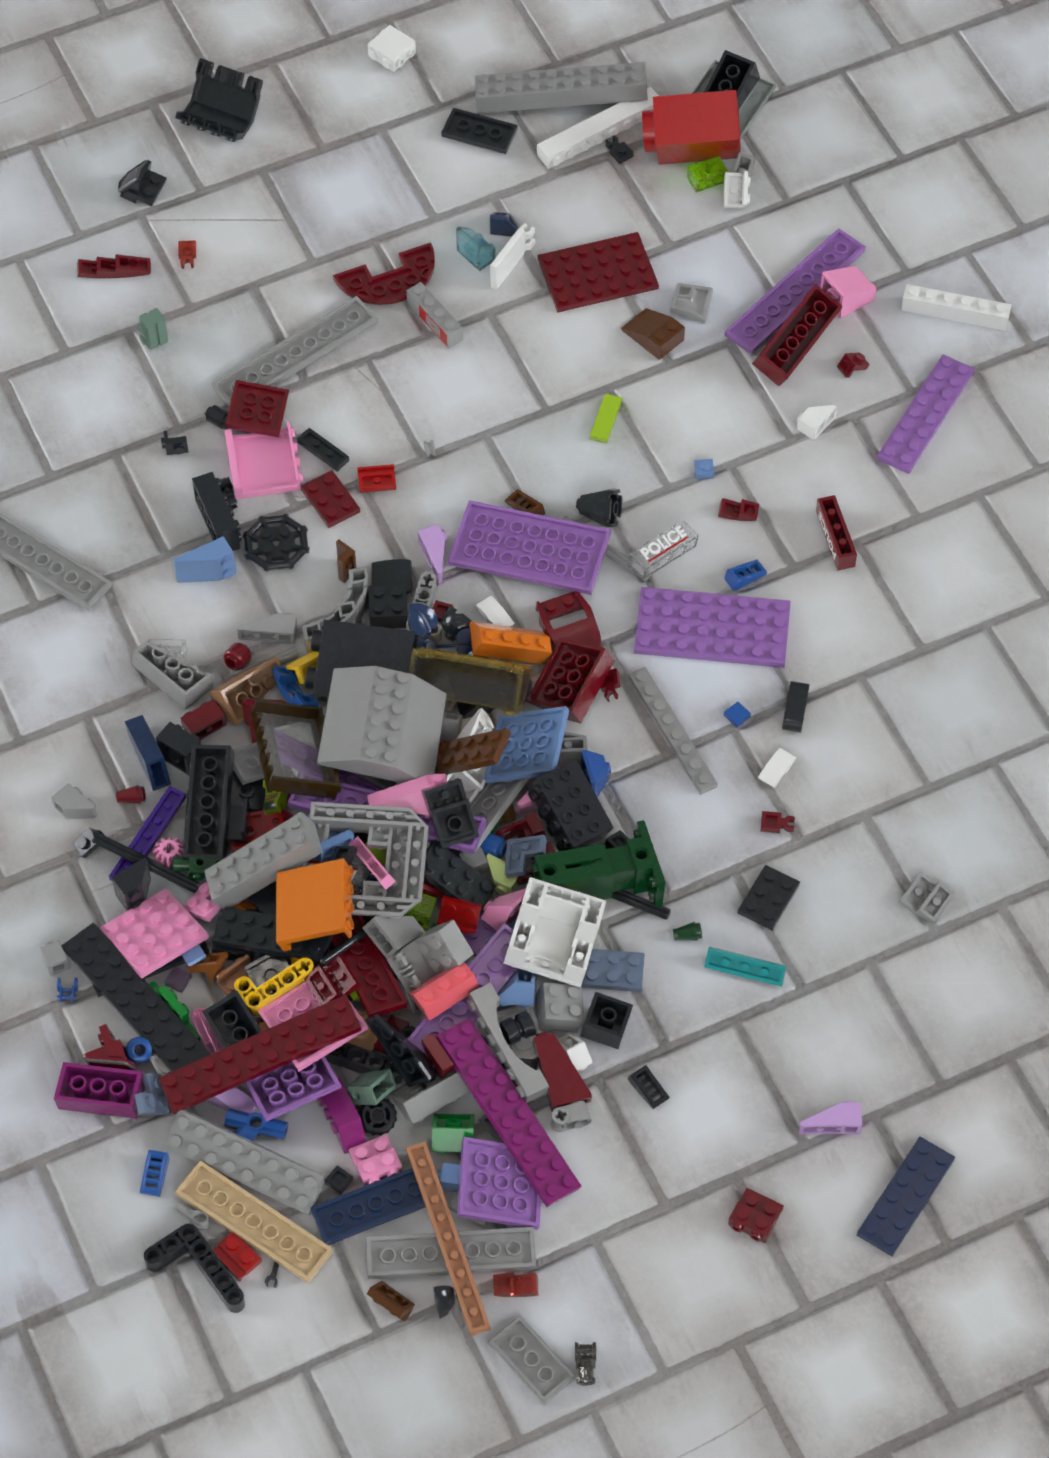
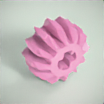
(167, 849)

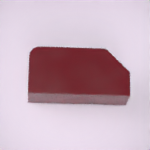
(437, 1054)

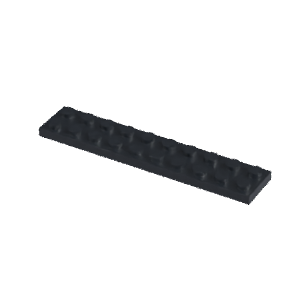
(134, 998)

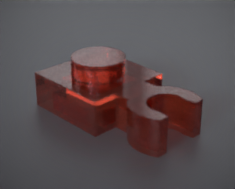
(187, 252)

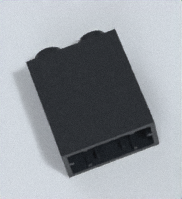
(356, 646)

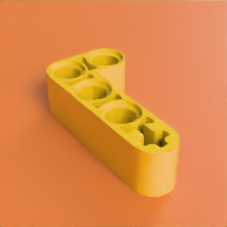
(277, 983)

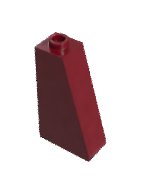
(560, 1073)

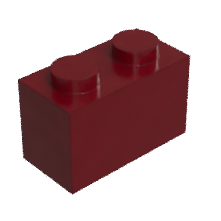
(204, 720)

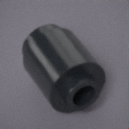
(216, 416)

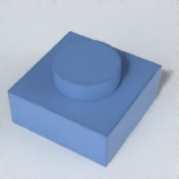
(704, 468)

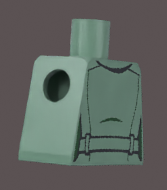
(371, 1087)

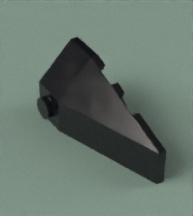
(407, 1058)

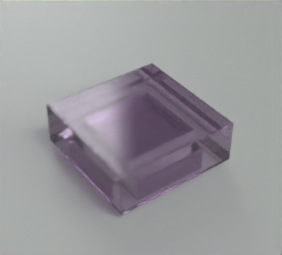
(178, 979)

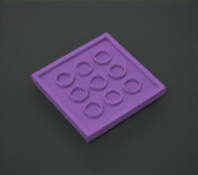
(495, 1186)

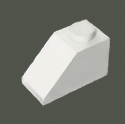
(815, 420)
(576, 1050)

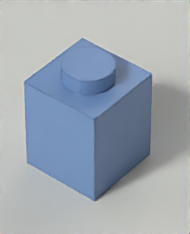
(449, 1177)

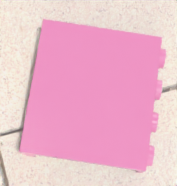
(263, 463)

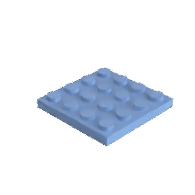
(532, 746)

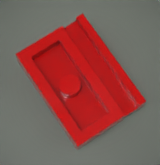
(376, 478)
(237, 1256)

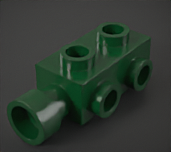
(192, 866)

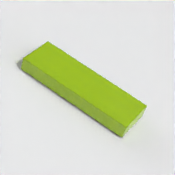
(606, 418)

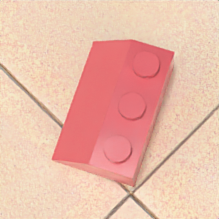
(444, 990)

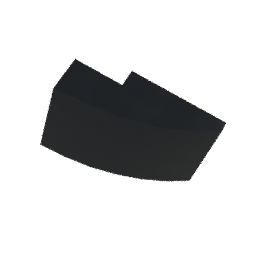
(450, 813)

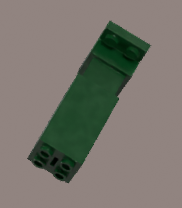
(603, 871)

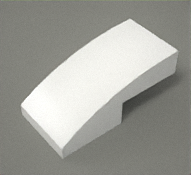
(494, 612)
(776, 767)

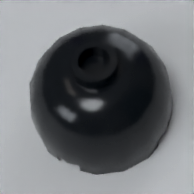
(453, 623)

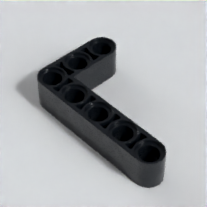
(367, 1057)
(202, 1261)

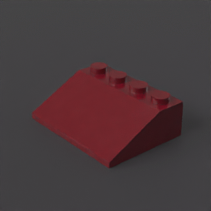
(571, 678)

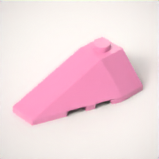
(407, 794)

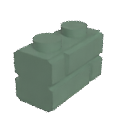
(153, 329)

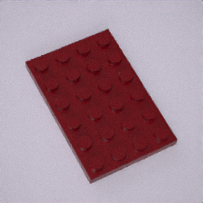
(597, 272)

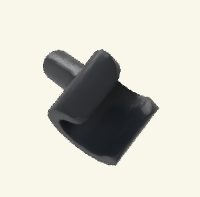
(272, 1276)

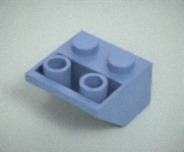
(519, 990)

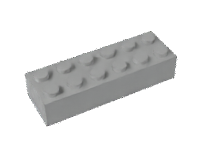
(259, 861)

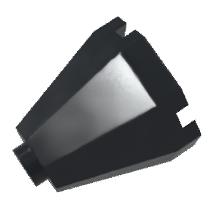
(601, 506)

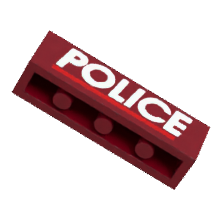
(836, 532)

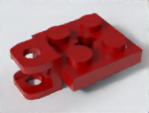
(260, 825)

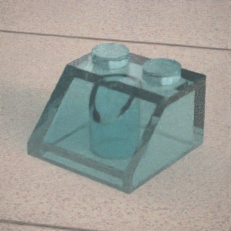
(474, 248)

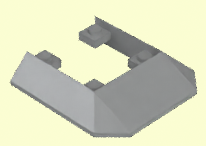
(387, 828)

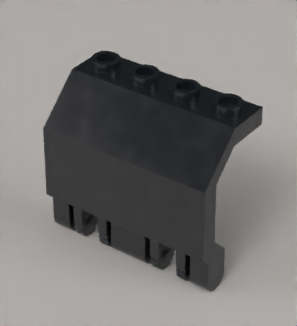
(222, 102)

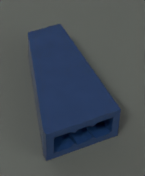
(148, 752)

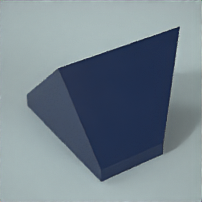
(502, 224)

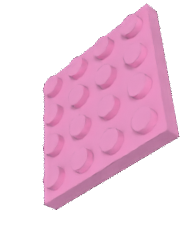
(154, 933)
(293, 1004)

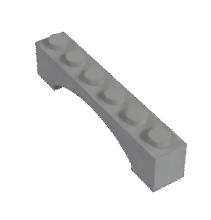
(529, 1082)

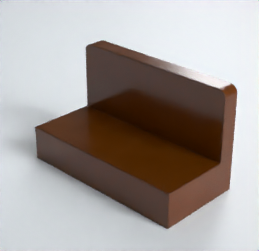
(345, 560)

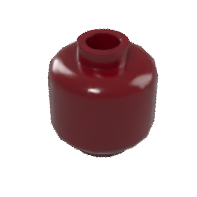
(237, 656)

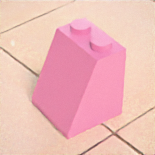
(848, 288)

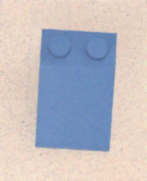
(206, 563)

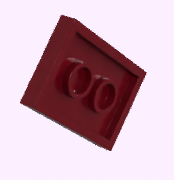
(330, 499)

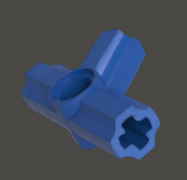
(242, 1122)

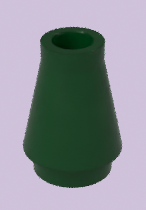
(688, 932)

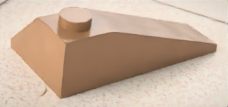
(248, 685)

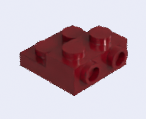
(755, 1215)

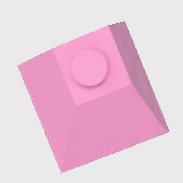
(503, 909)

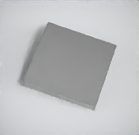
(926, 897)

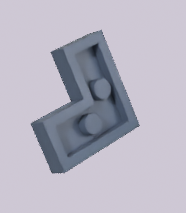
(519, 850)
(154, 1100)

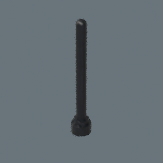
(343, 947)

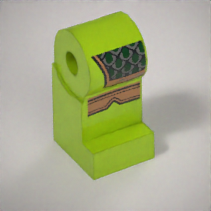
(274, 801)

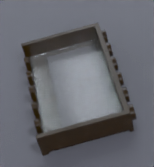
(289, 749)

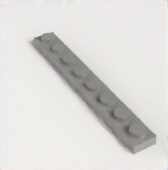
(672, 730)

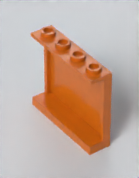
(314, 902)

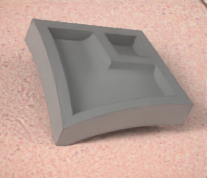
(692, 301)

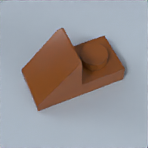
(210, 965)

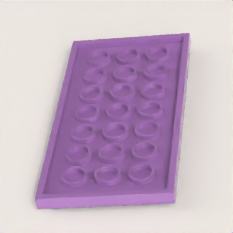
(529, 547)
(712, 627)

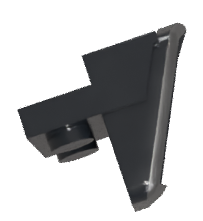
(141, 184)

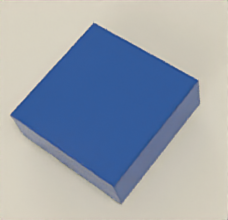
(737, 714)

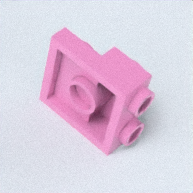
(375, 1160)

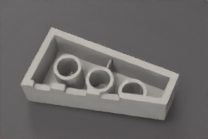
(170, 674)

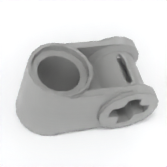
(570, 1116)

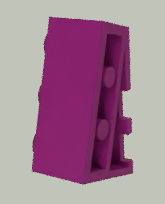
(343, 1118)

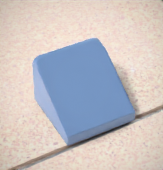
(193, 955)

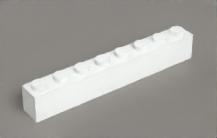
(593, 131)

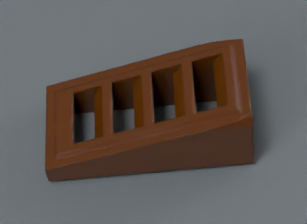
(535, 506)

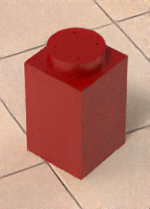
(693, 127)

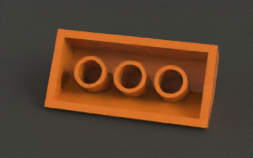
(509, 643)

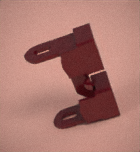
(525, 828)

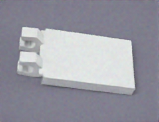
(510, 255)

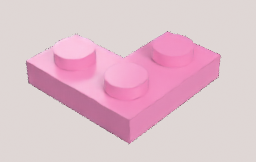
(201, 904)

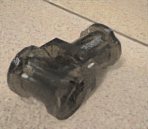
(585, 1360)

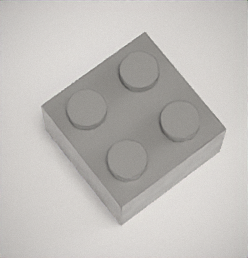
(444, 947)
(560, 1007)

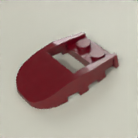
(582, 631)

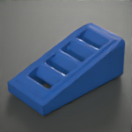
(734, 579)
(163, 1161)

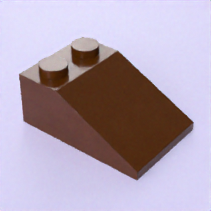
(655, 332)

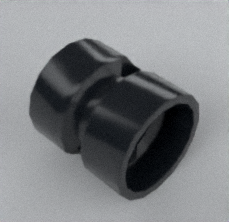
(516, 1028)

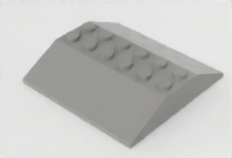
(381, 724)

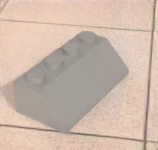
(429, 1096)

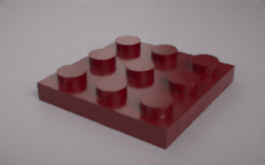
(257, 408)

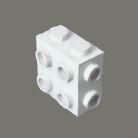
(391, 48)

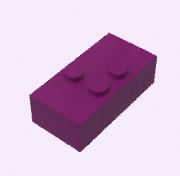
(98, 1090)

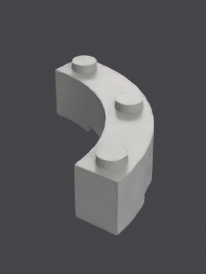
(350, 608)

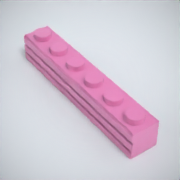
(372, 863)
(205, 1031)

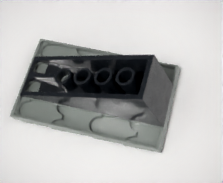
(740, 75)

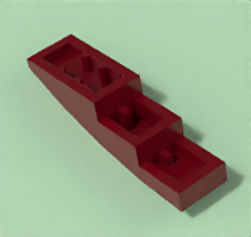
(118, 267)

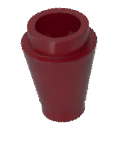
(131, 795)

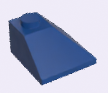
(595, 770)

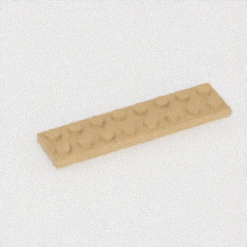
(254, 1222)

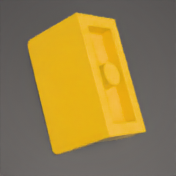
(301, 665)

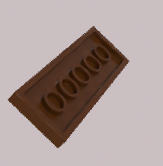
(471, 752)

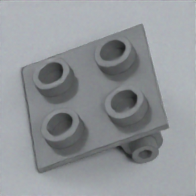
(410, 967)

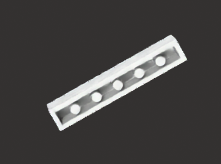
(956, 307)

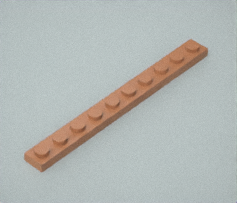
(448, 1239)

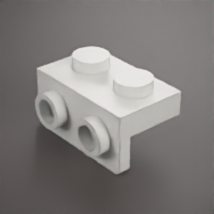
(736, 190)

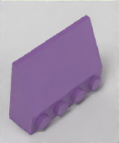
(289, 1089)

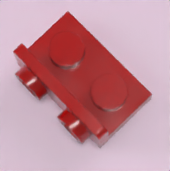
(462, 912)

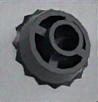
(378, 1118)

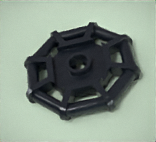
(276, 533)

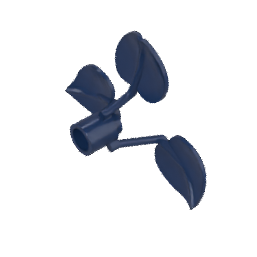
(423, 618)

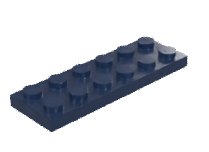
(905, 1196)
(368, 1207)

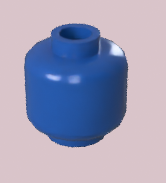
(494, 845)
(146, 1050)

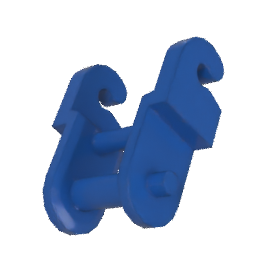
(74, 989)

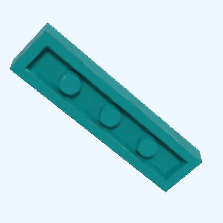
(745, 966)

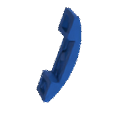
(289, 689)

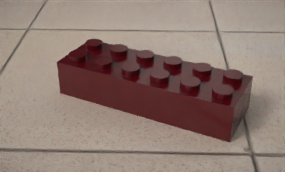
(797, 335)

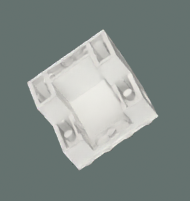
(555, 932)

